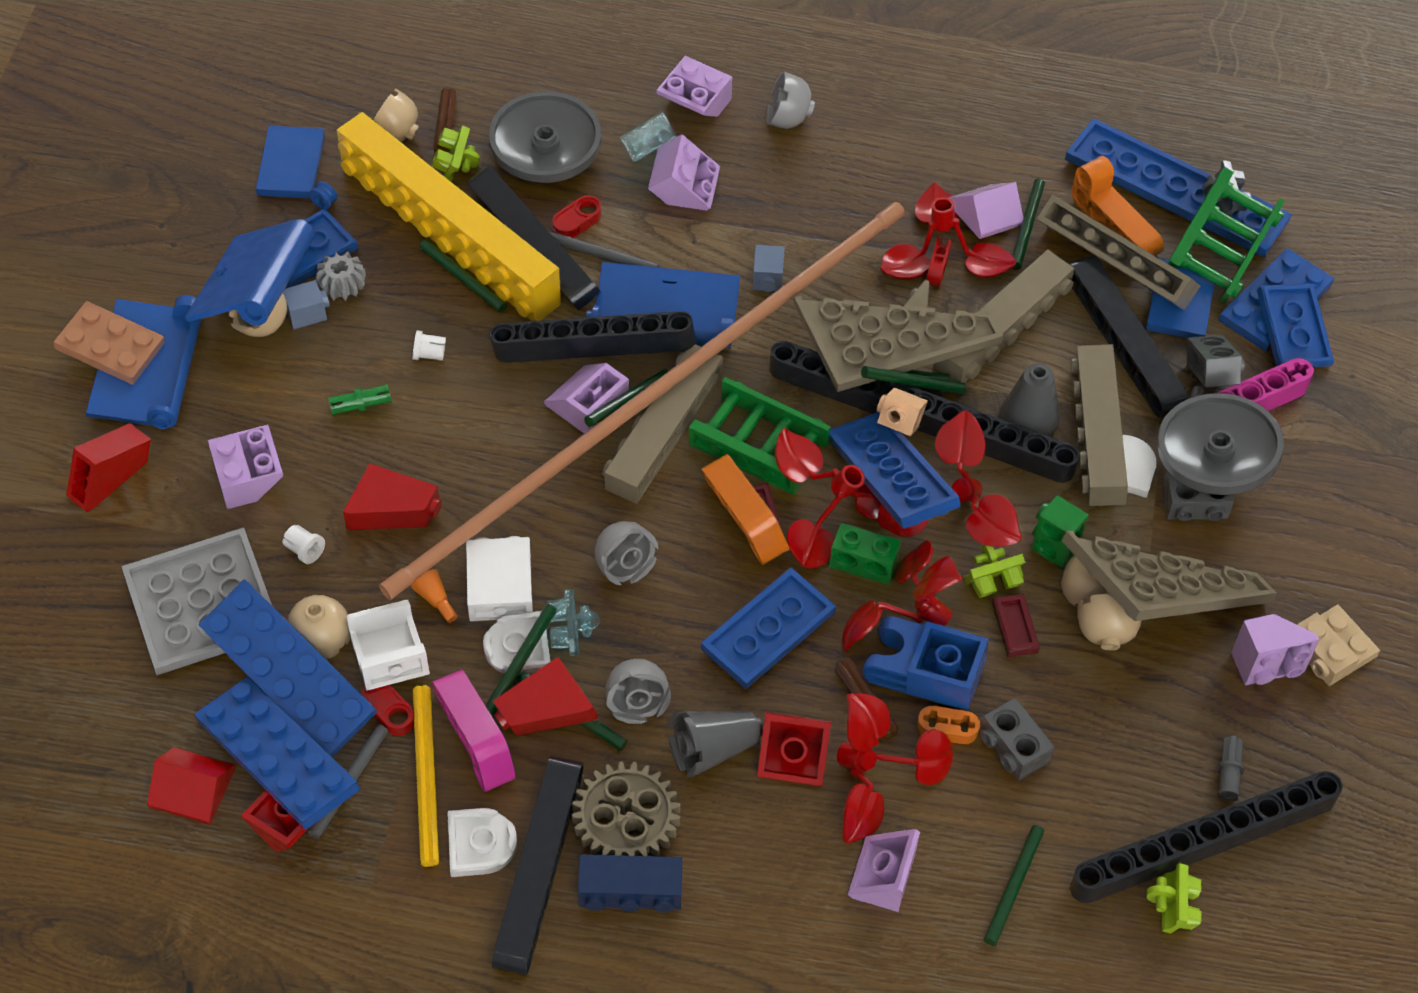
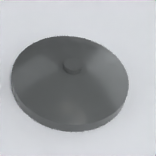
(545, 136)
(1220, 444)

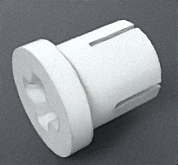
(428, 346)
(304, 544)

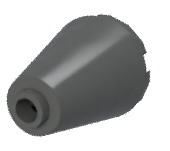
(1033, 401)
(711, 737)

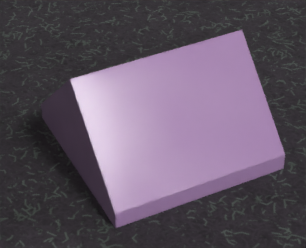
(990, 208)
(884, 868)

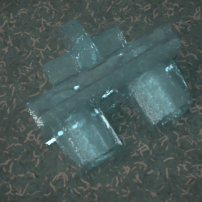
(648, 136)
(568, 635)

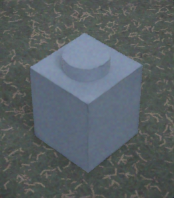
(768, 268)
(306, 304)

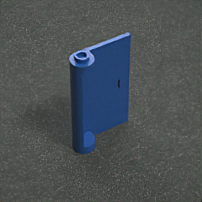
(254, 272)
(645, 289)
(160, 388)

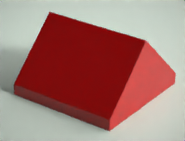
(794, 749)
(189, 784)
(272, 823)

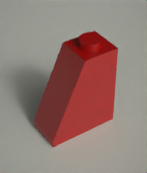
(105, 465)
(391, 501)
(544, 702)

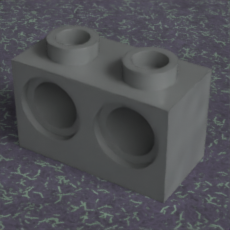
(1214, 360)
(1196, 503)
(1023, 736)

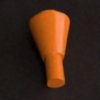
(431, 589)

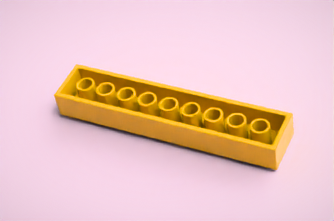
(449, 218)

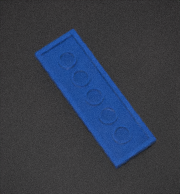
(894, 471)
(287, 668)
(277, 753)

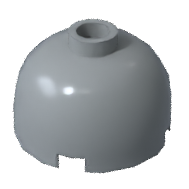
(790, 102)
(625, 552)
(637, 691)

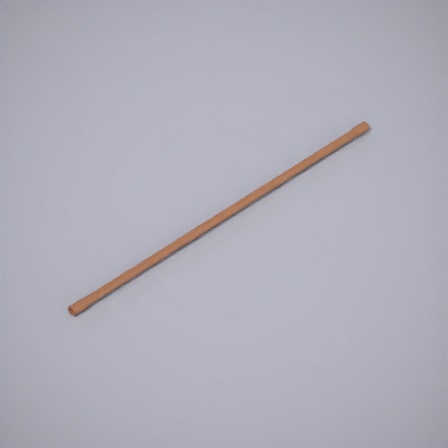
(405, 576)

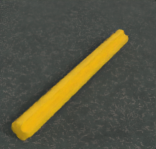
(425, 776)

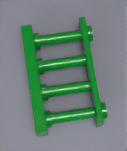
(1210, 211)
(748, 458)

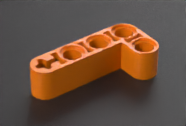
(1100, 201)
(746, 509)

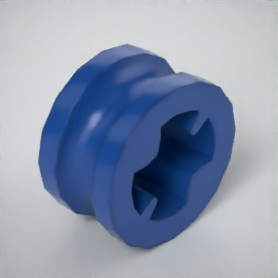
(323, 195)

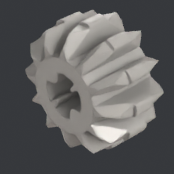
(341, 276)

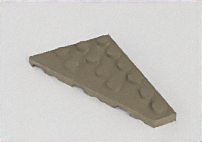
(890, 338)
(1165, 583)

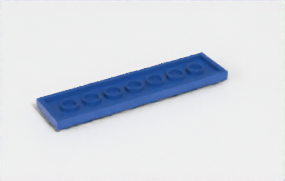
(1163, 180)

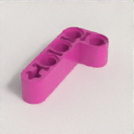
(1276, 385)
(475, 729)

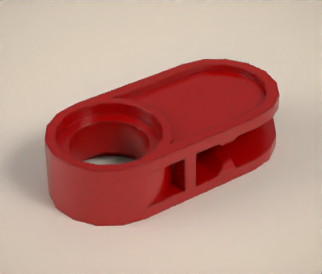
(572, 221)
(938, 262)
(387, 703)

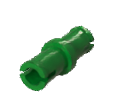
(360, 399)

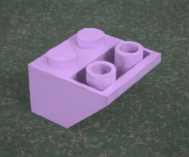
(697, 87)
(684, 175)
(586, 392)
(245, 465)
(1272, 649)

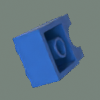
(929, 663)

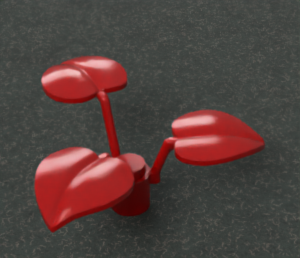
(938, 211)
(801, 458)
(995, 516)
(929, 608)
(867, 722)

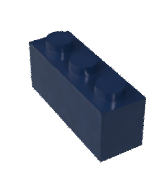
(630, 882)

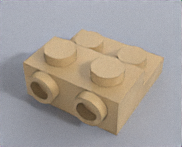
(1340, 645)

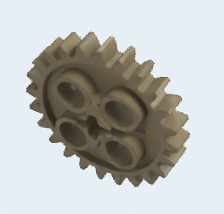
(626, 812)

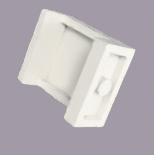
(498, 577)
(387, 645)

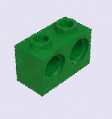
(1052, 525)
(864, 553)

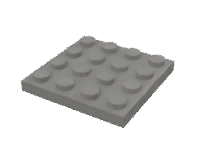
(182, 588)

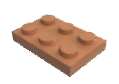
(109, 342)

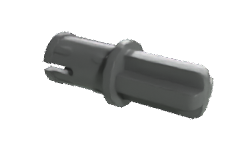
(1231, 768)

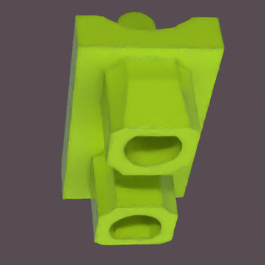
(458, 155)
(982, 576)
(1172, 897)

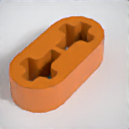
(949, 722)

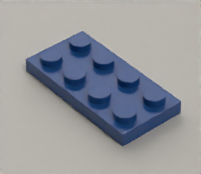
(1245, 312)
(768, 628)

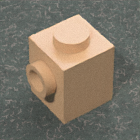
(901, 411)

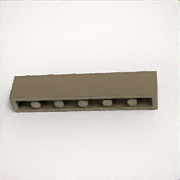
(1119, 252)
(1014, 310)
(1100, 425)
(659, 430)

